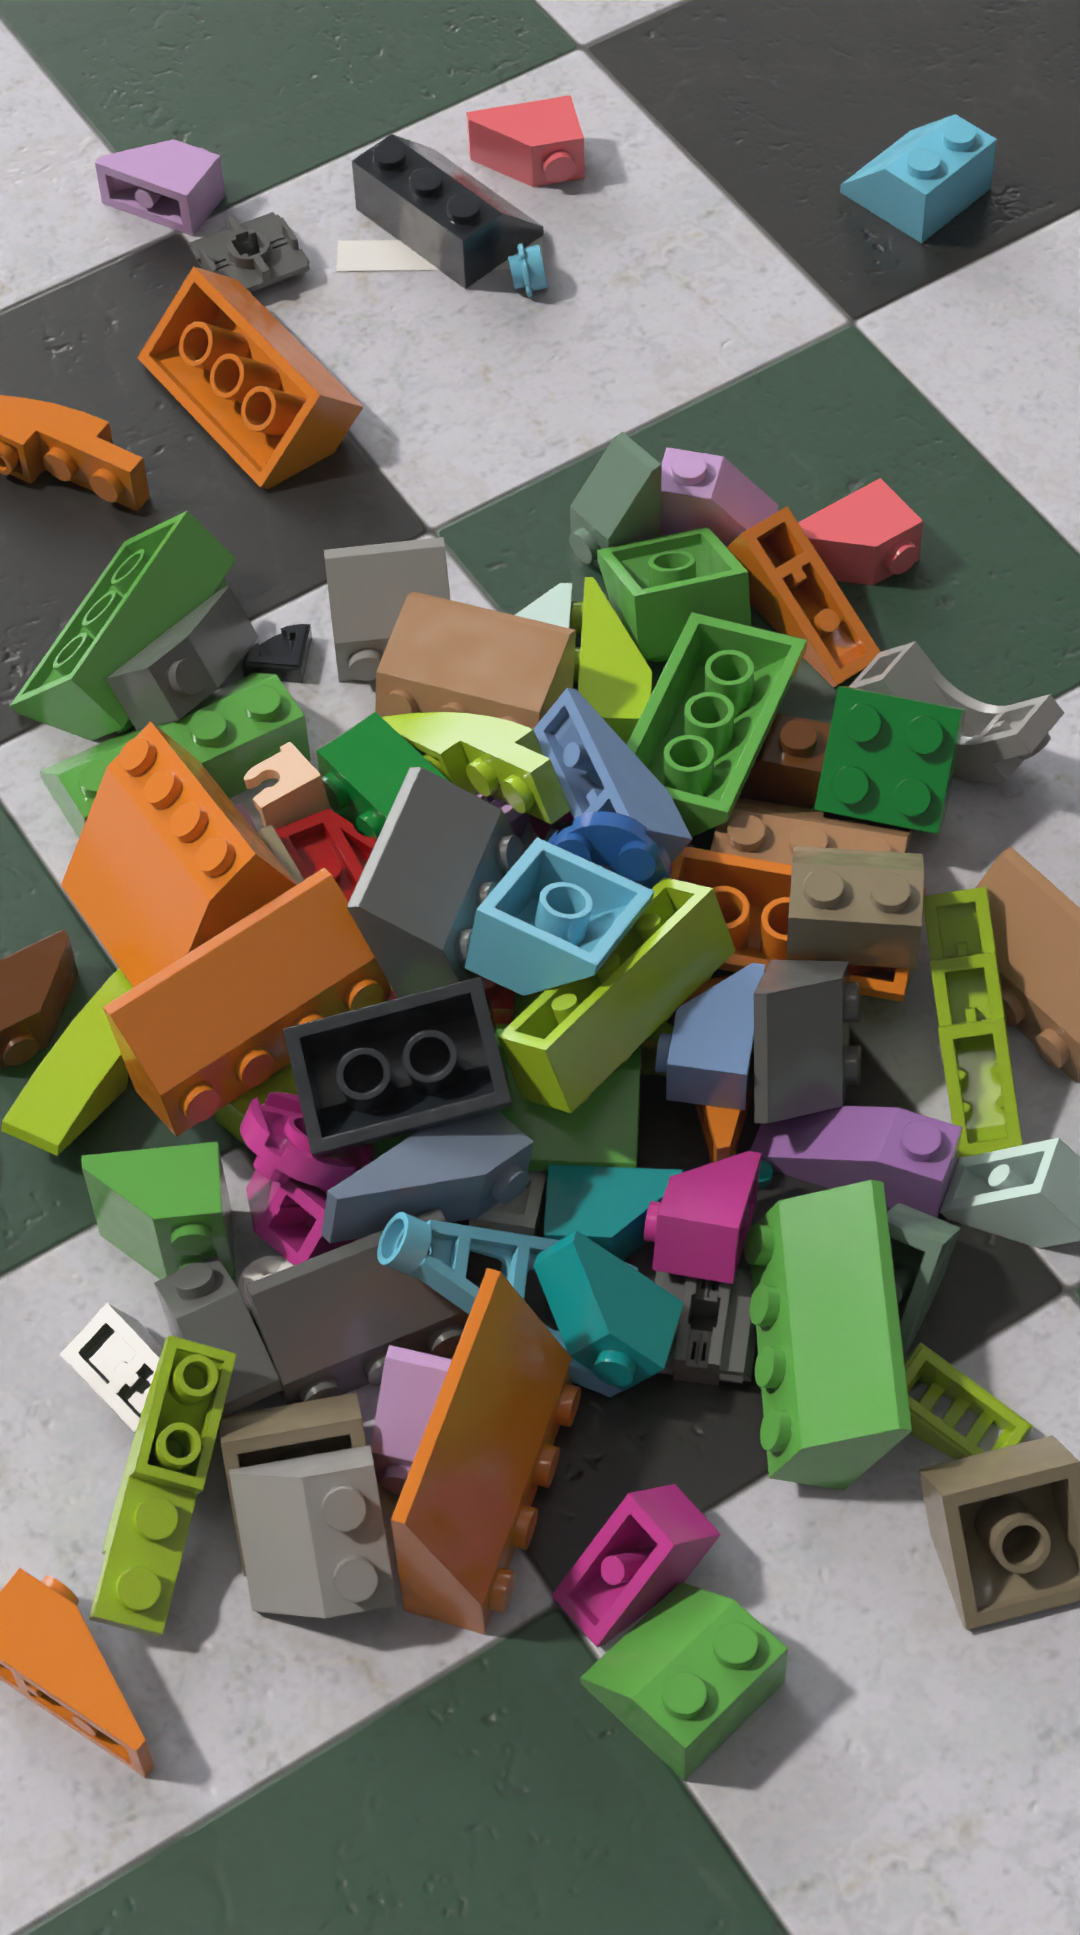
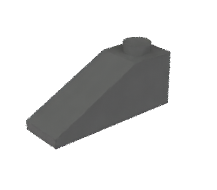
(184, 662)

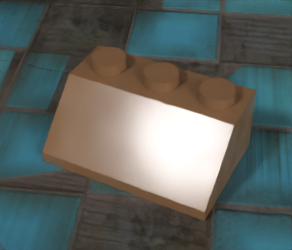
(472, 662)
(773, 829)
(1037, 958)

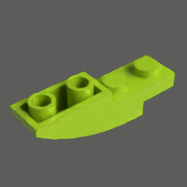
(487, 758)
(161, 1486)

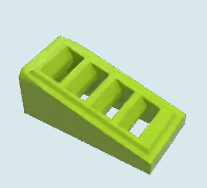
(945, 1379)

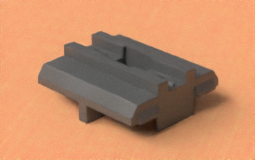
(252, 252)
(729, 1347)

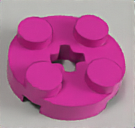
(282, 1148)

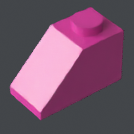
(705, 1218)
(635, 1561)

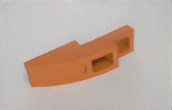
(70, 447)

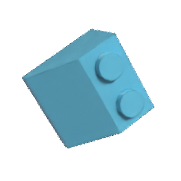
(926, 176)
(552, 920)

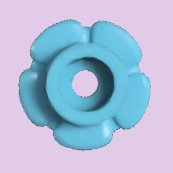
(528, 269)

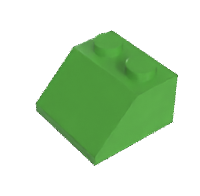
(668, 577)
(163, 1205)
(689, 1675)

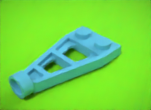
(444, 1269)

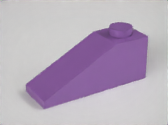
(865, 1143)

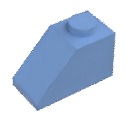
(713, 1044)

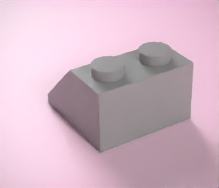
(369, 591)
(314, 1535)

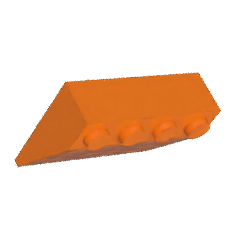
(166, 858)
(483, 1462)

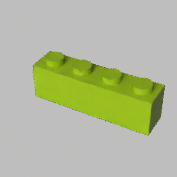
(593, 1025)

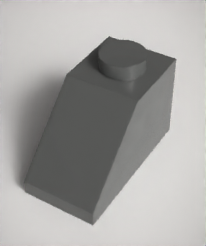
(209, 1310)

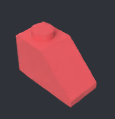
(529, 141)
(866, 535)

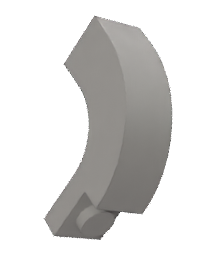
(992, 736)

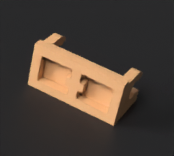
(296, 794)

